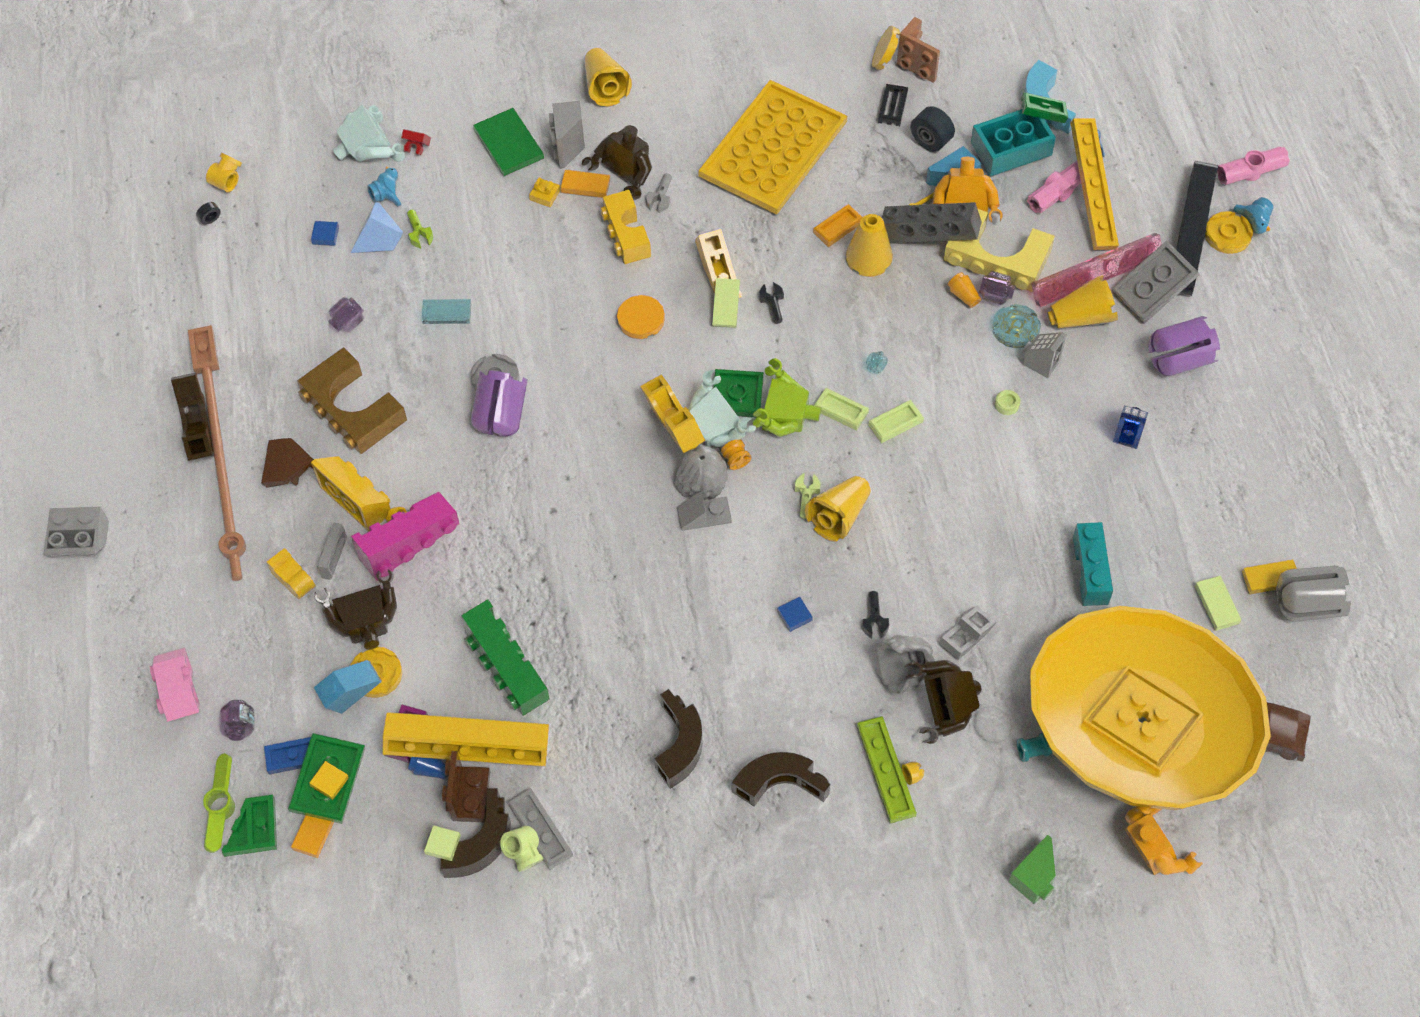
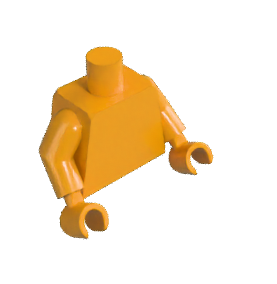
(968, 186)
(1154, 845)

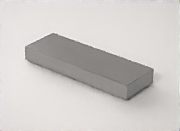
(532, 813)

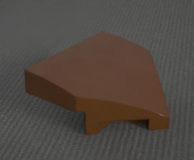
(284, 462)

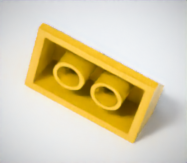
(351, 490)

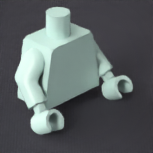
(364, 137)
(715, 416)

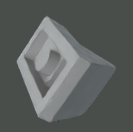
(703, 513)

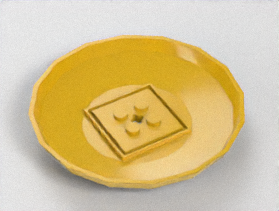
(1132, 663)

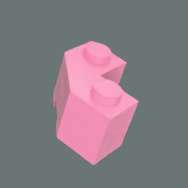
(174, 684)

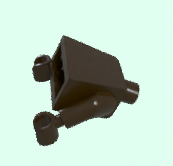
(624, 155)
(362, 613)
(950, 696)

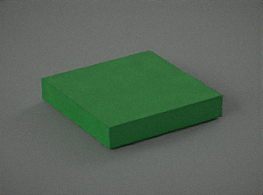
(741, 390)

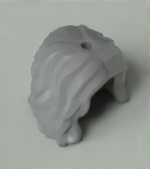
(701, 475)
(895, 654)

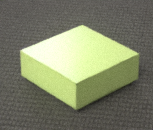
(442, 843)

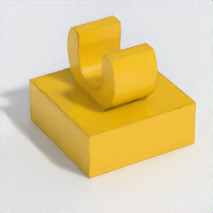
(544, 192)

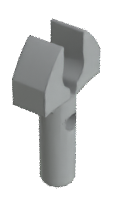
(660, 194)

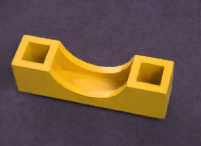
(673, 416)

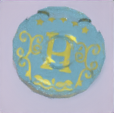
(1016, 326)

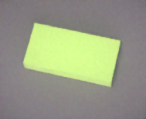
(726, 302)
(842, 409)
(896, 421)
(1218, 603)

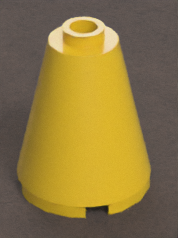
(606, 78)
(869, 247)
(1084, 306)
(838, 508)

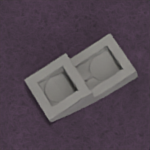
(967, 633)

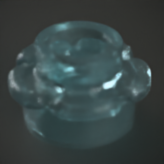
(876, 362)

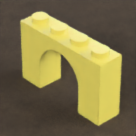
(1022, 267)

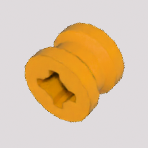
(736, 454)

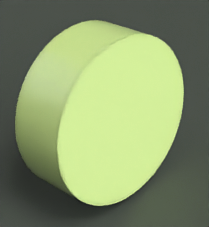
(1007, 402)

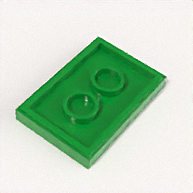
(508, 141)
(340, 754)

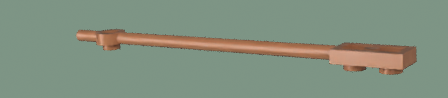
(205, 361)

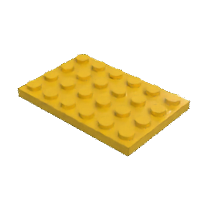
(773, 146)

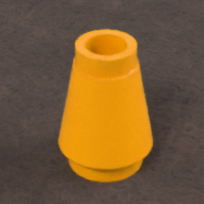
(964, 289)

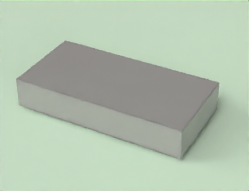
(332, 551)

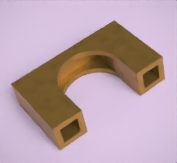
(358, 428)

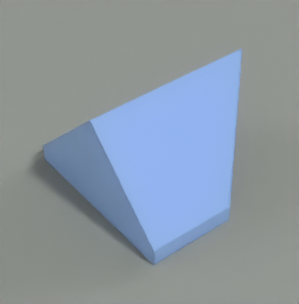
(378, 232)

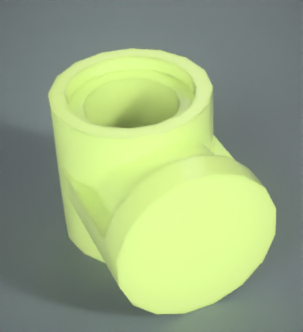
(522, 847)

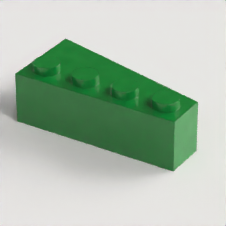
(504, 659)

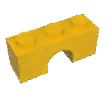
(631, 242)

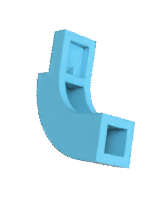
(1039, 82)

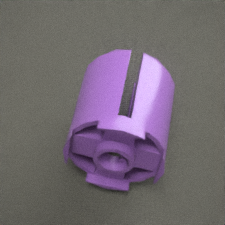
(1194, 332)
(498, 403)

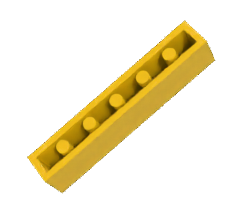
(472, 738)

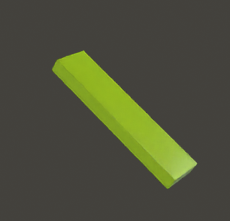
(886, 769)

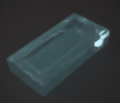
(446, 311)

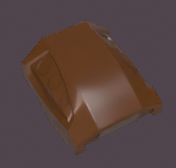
(1287, 731)

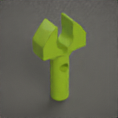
(418, 230)

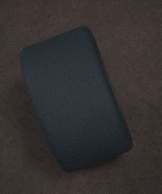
(932, 128)

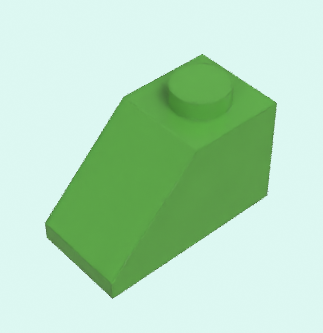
(1036, 872)

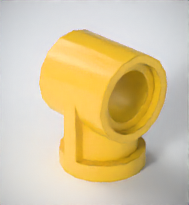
(224, 174)

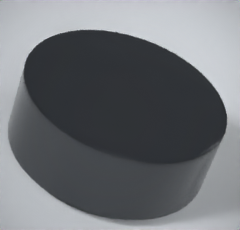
(208, 213)

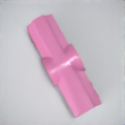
(1253, 165)
(1056, 187)

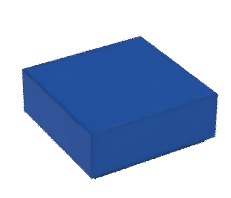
(325, 233)
(795, 614)

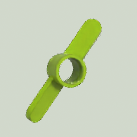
(217, 818)

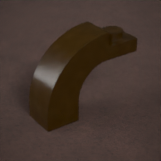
(194, 416)
(680, 759)
(779, 769)
(484, 847)

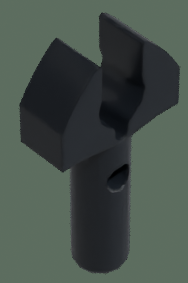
(773, 301)
(875, 616)

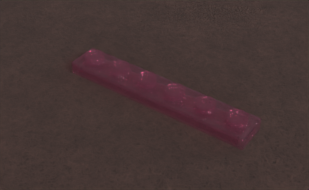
(1107, 264)

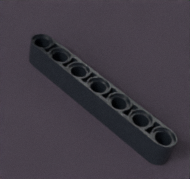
(1196, 215)

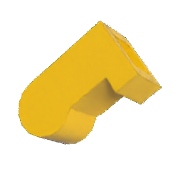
(290, 574)

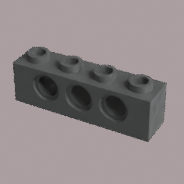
(932, 222)

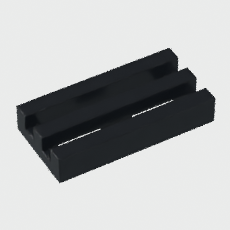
(891, 118)

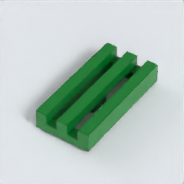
(1044, 107)

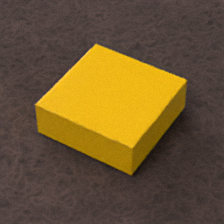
(329, 780)

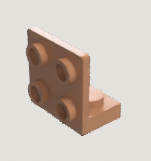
(916, 54)

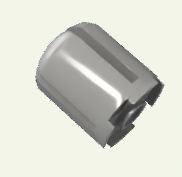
(1313, 593)

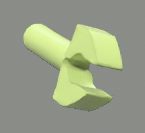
(806, 493)

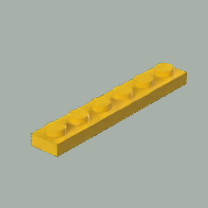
(1094, 184)

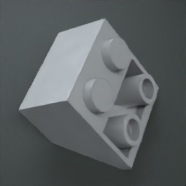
(567, 132)
(75, 531)

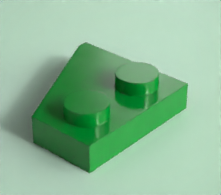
(254, 828)

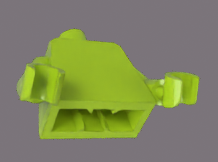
(785, 405)

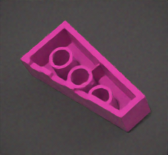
(405, 534)

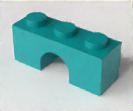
(1095, 571)

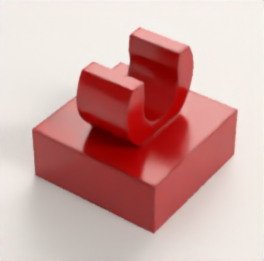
(415, 138)

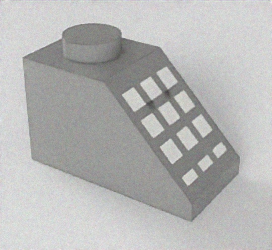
(1044, 353)

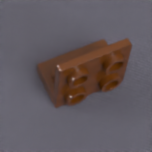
(465, 790)

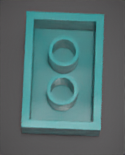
(1012, 141)

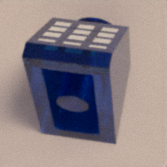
(1130, 426)

